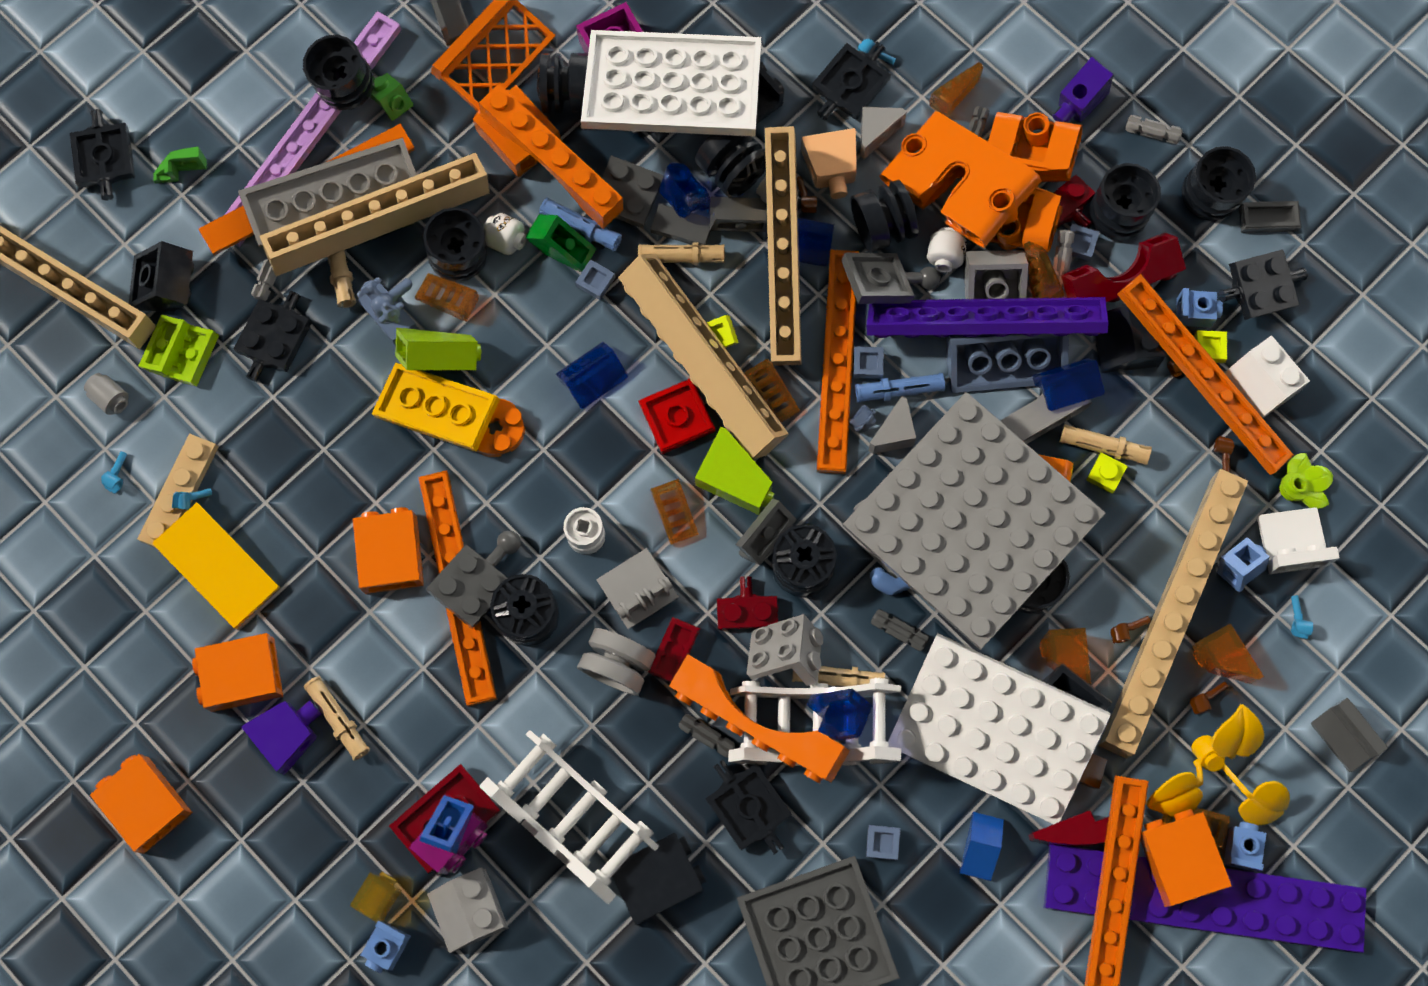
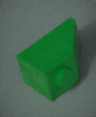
(560, 241)

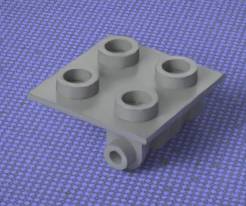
(637, 588)

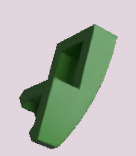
(177, 161)

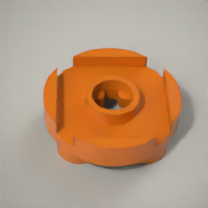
(509, 437)

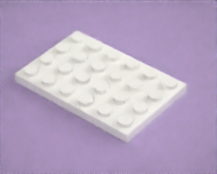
(672, 83)
(998, 729)

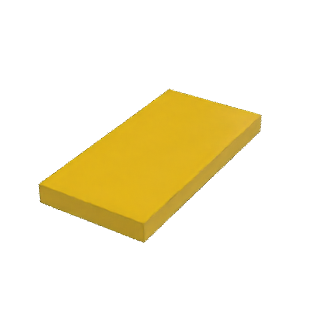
(436, 407)
(216, 565)

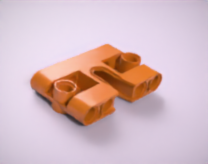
(1051, 157)
(987, 181)

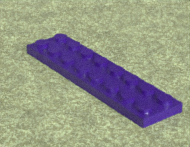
(989, 316)

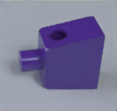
(1084, 92)
(283, 733)

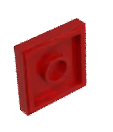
(676, 416)

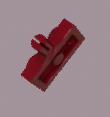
(1074, 197)
(746, 609)

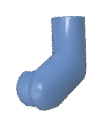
(886, 583)

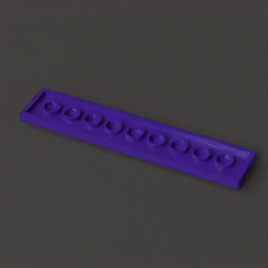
(1252, 907)

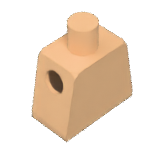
(831, 160)

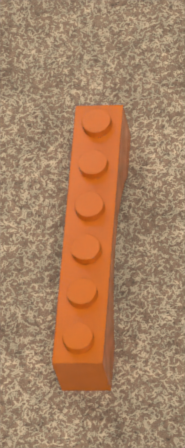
(524, 129)
(811, 749)

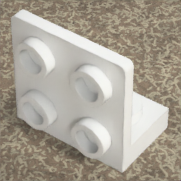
(1295, 541)

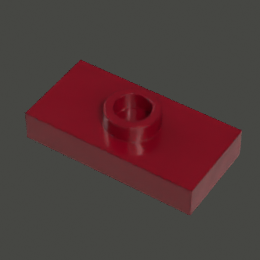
(673, 649)

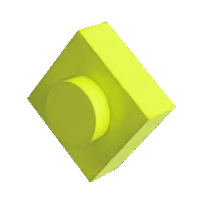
(724, 330)
(1214, 343)
(1106, 473)

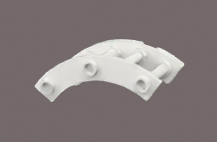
(878, 751)
(553, 839)

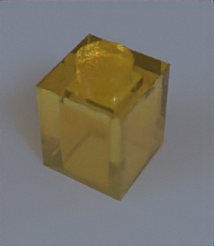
(376, 896)

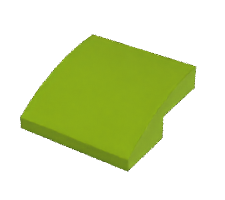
(178, 350)

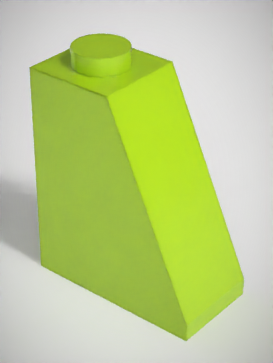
(436, 350)
(734, 474)

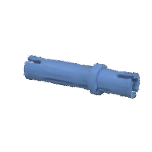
(582, 225)
(933, 383)

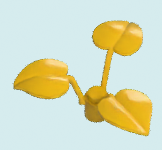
(1237, 736)

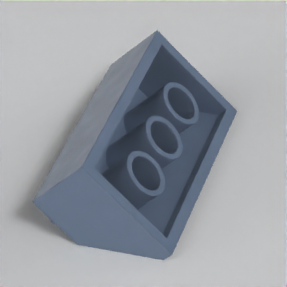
(1002, 362)

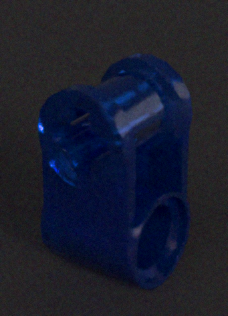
(682, 190)

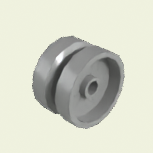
(616, 660)

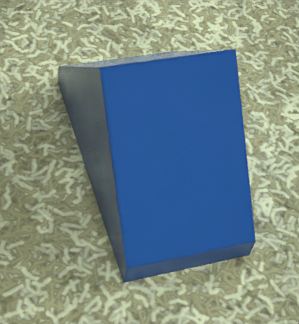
(447, 824)
(982, 846)

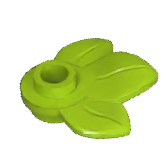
(1309, 480)

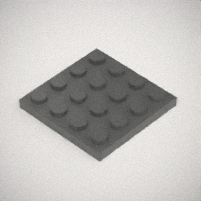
(818, 930)

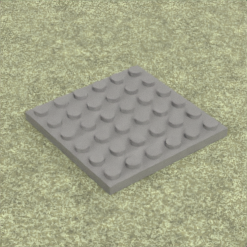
(973, 520)

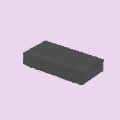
(1269, 216)
(688, 229)

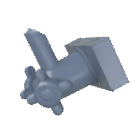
(383, 306)

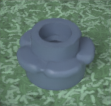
(863, 419)

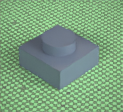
(1084, 242)
(595, 279)
(868, 362)
(882, 842)

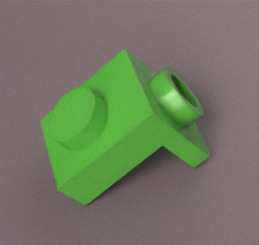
(391, 96)

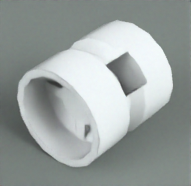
(584, 530)

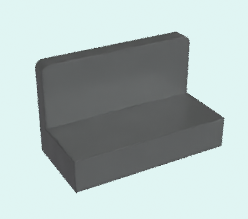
(450, 19)
(737, 214)
(764, 532)
(1348, 735)

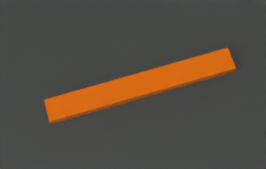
(235, 225)
(836, 369)
(1205, 374)
(447, 543)
(1116, 882)

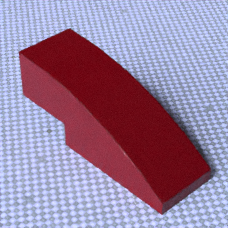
(1073, 832)

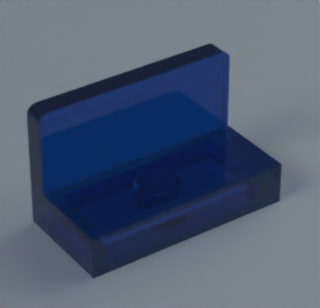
(814, 241)
(593, 374)
(1070, 383)
(841, 712)

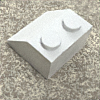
(1267, 376)

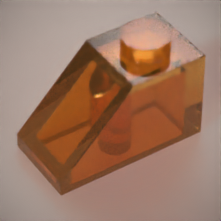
(1067, 647)
(1227, 656)

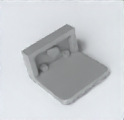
(784, 646)

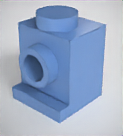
(1192, 314)
(1243, 564)
(1235, 852)
(394, 939)

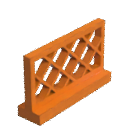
(471, 40)

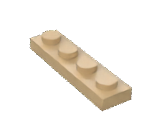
(184, 477)

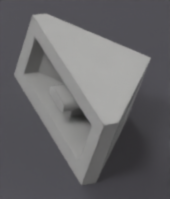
(878, 126)
(896, 431)

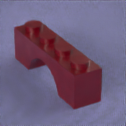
(1156, 260)

